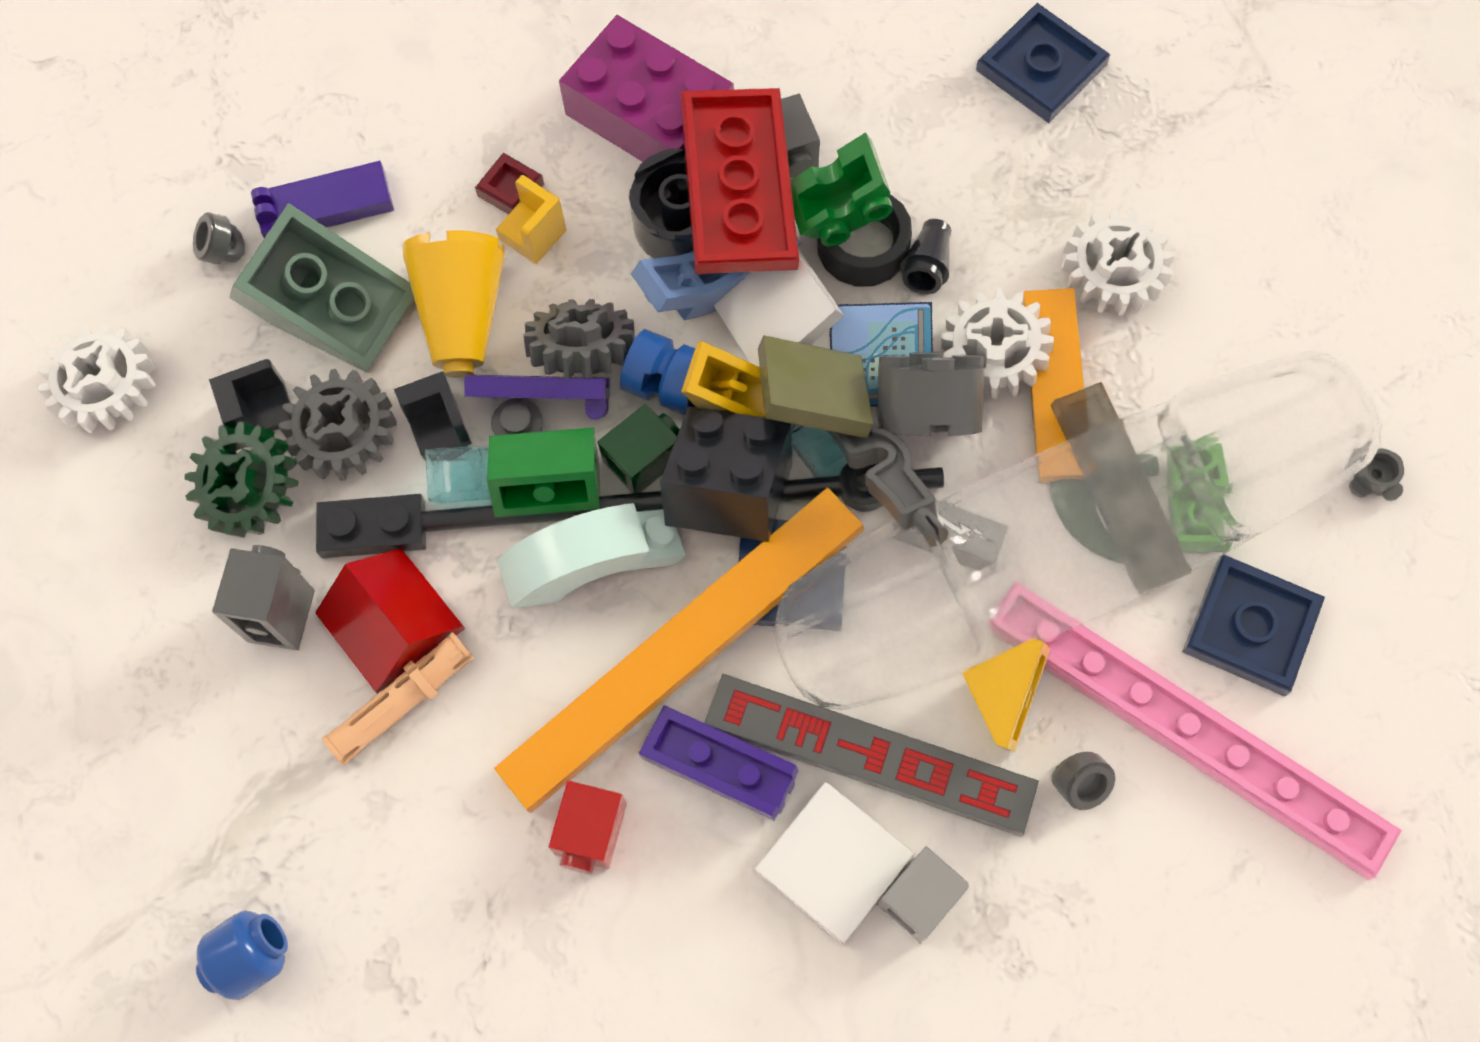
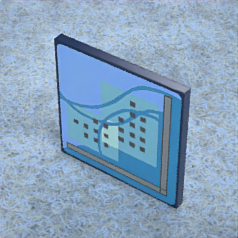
(882, 330)

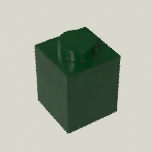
(639, 448)

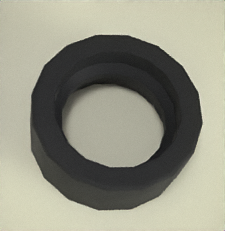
(871, 270)

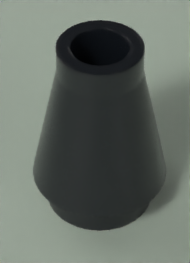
(927, 261)

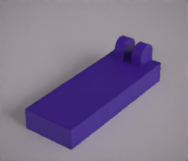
(327, 197)
(594, 390)
(719, 762)

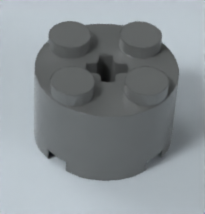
(930, 394)

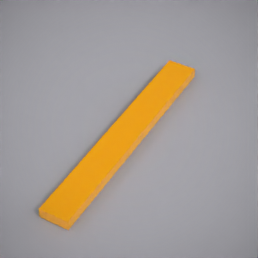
(677, 651)

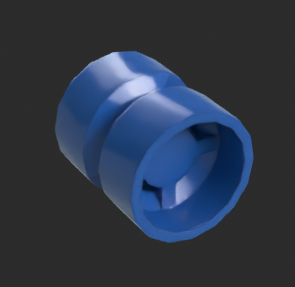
(657, 370)

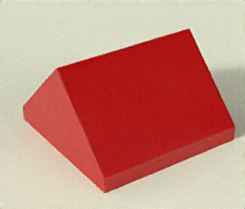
(385, 615)

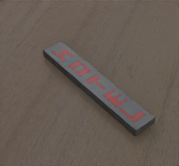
(873, 755)

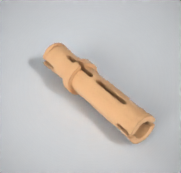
(397, 699)

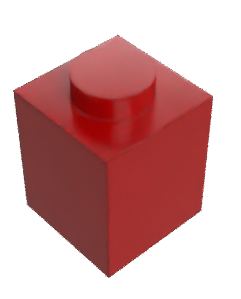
(587, 827)

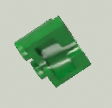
(843, 195)

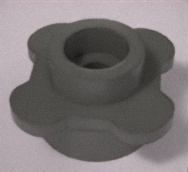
(1391, 472)

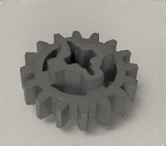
(579, 338)
(334, 445)

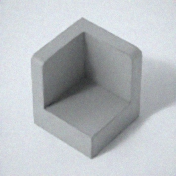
(923, 894)

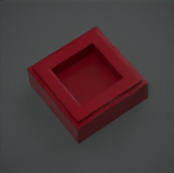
(499, 183)

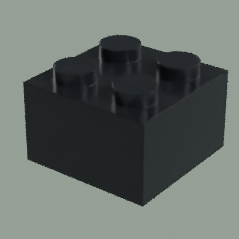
(727, 474)

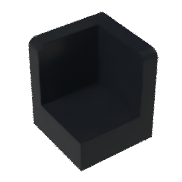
(251, 396)
(433, 413)

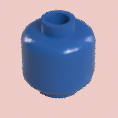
(241, 955)

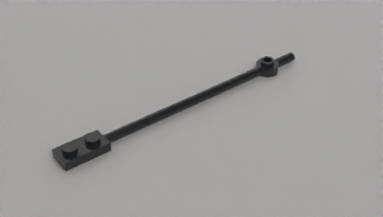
(401, 520)

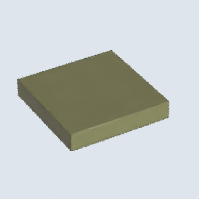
(814, 387)

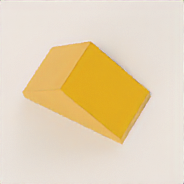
(723, 382)
(1006, 689)

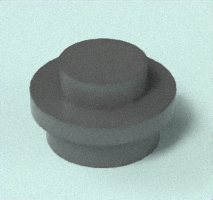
(516, 417)

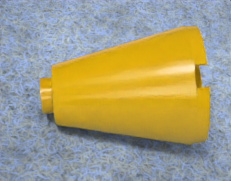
(455, 295)

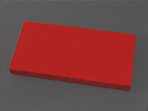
(738, 181)

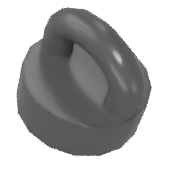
(213, 240)
(1084, 780)

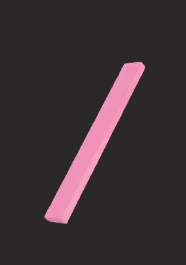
(1223, 750)

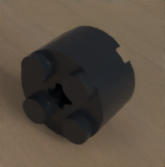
(662, 205)

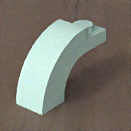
(584, 549)

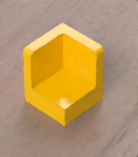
(534, 222)

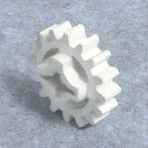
(1123, 247)
(998, 320)
(89, 377)

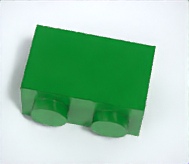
(543, 472)

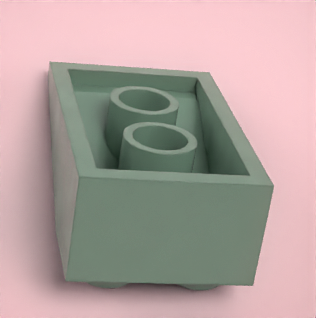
(322, 289)

